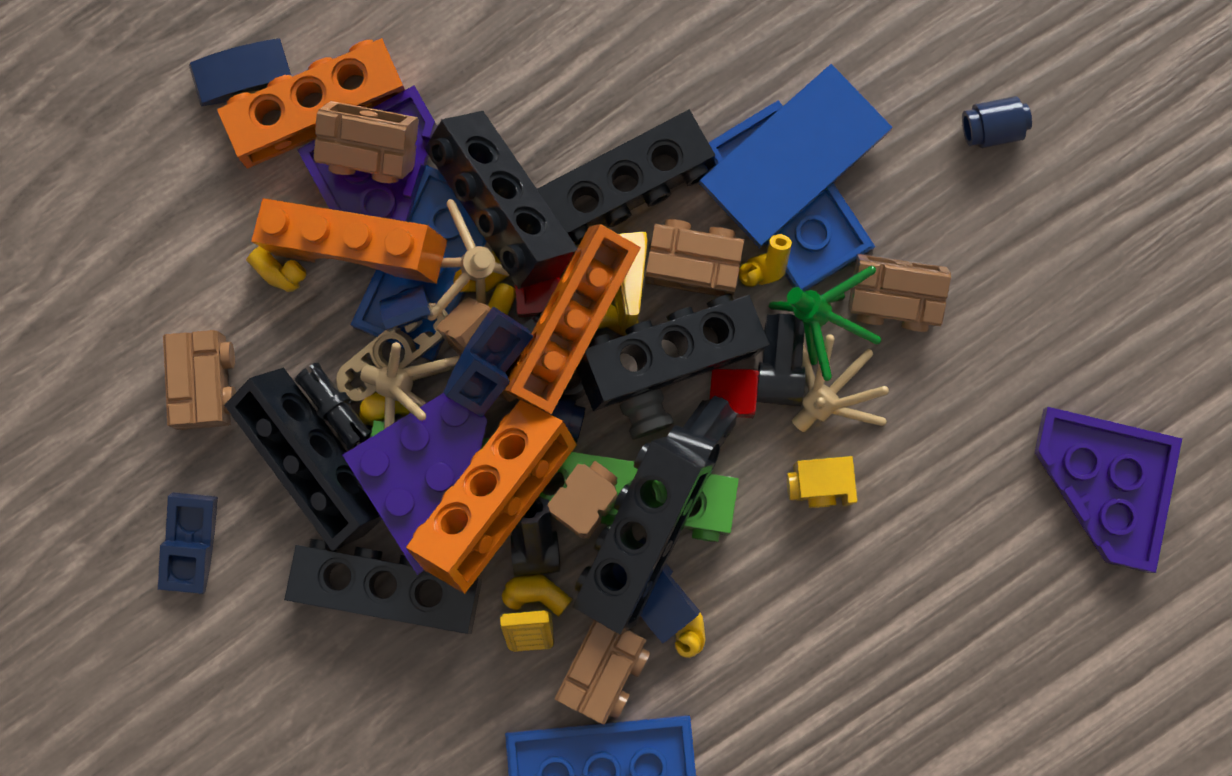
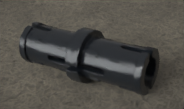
(333, 406)

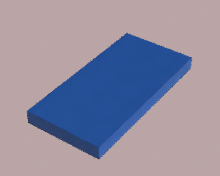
(795, 155)
(430, 210)
(823, 234)
(612, 749)

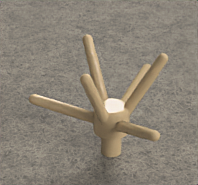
(474, 264)
(397, 382)
(823, 401)

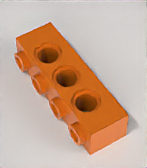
(297, 124)
(571, 317)
(487, 520)

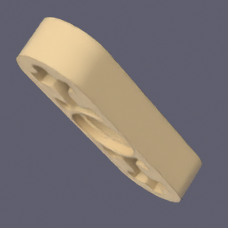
(357, 362)

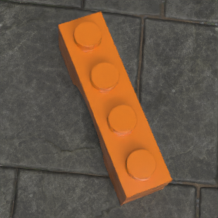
(371, 241)

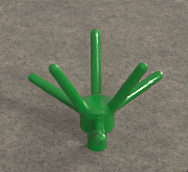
(816, 311)

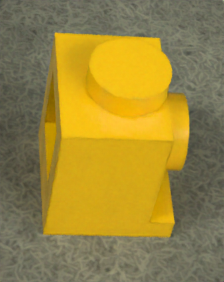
(823, 481)

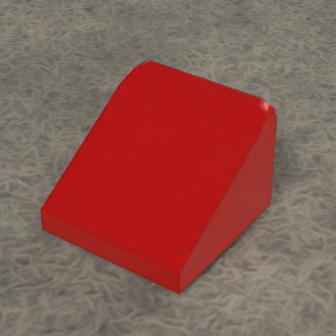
(738, 388)

